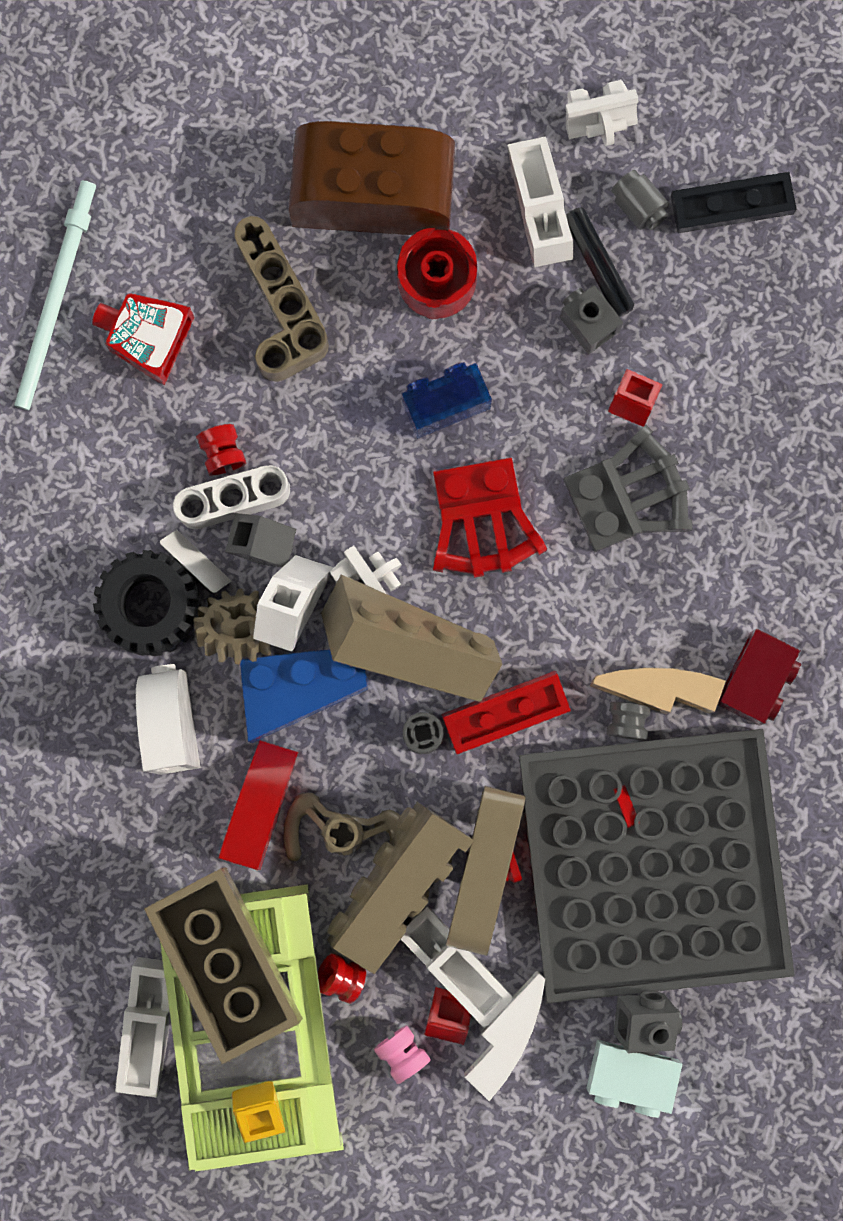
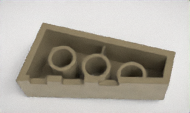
(407, 642)
(396, 886)

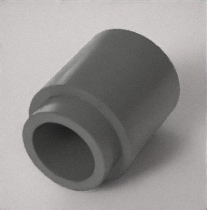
(640, 200)

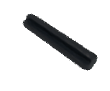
(599, 261)

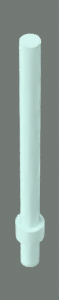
(76, 221)

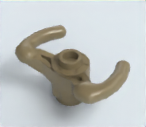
(341, 833)

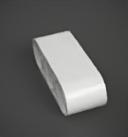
(213, 491)

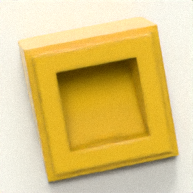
(257, 1111)

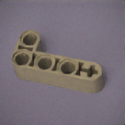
(276, 294)
(485, 870)

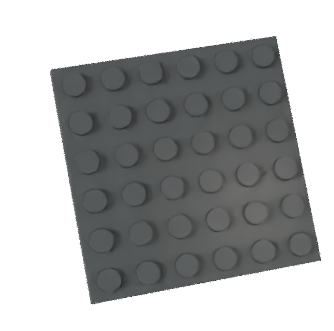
(673, 898)

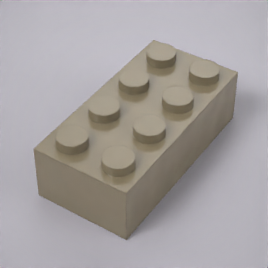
(223, 965)

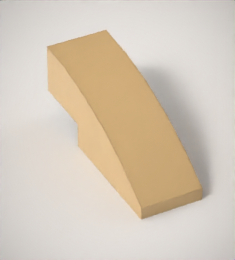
(661, 687)

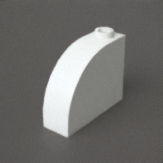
(166, 721)

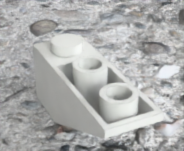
(290, 601)

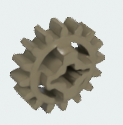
(229, 627)

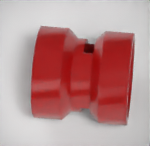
(221, 449)

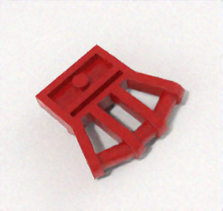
(476, 493)

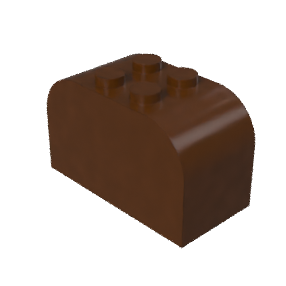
(371, 178)

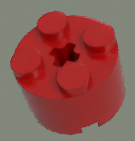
(438, 251)

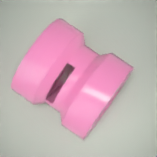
(402, 1054)

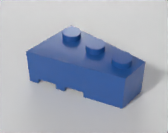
(294, 687)

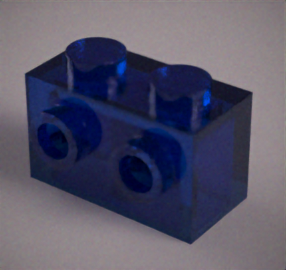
(446, 399)

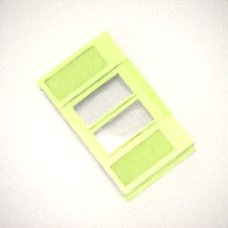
(292, 1060)

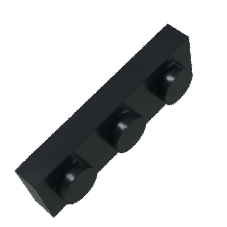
(733, 202)

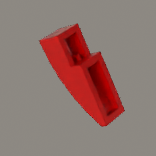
(258, 805)

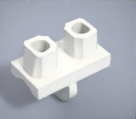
(601, 114)
(357, 569)

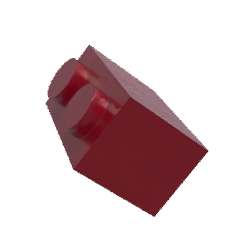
(759, 678)

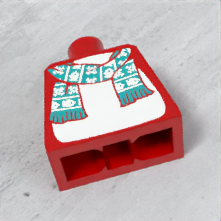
(145, 332)

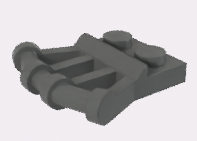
(605, 504)

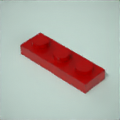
(506, 712)

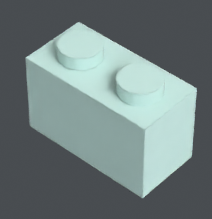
(633, 1079)

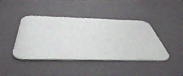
(195, 561)

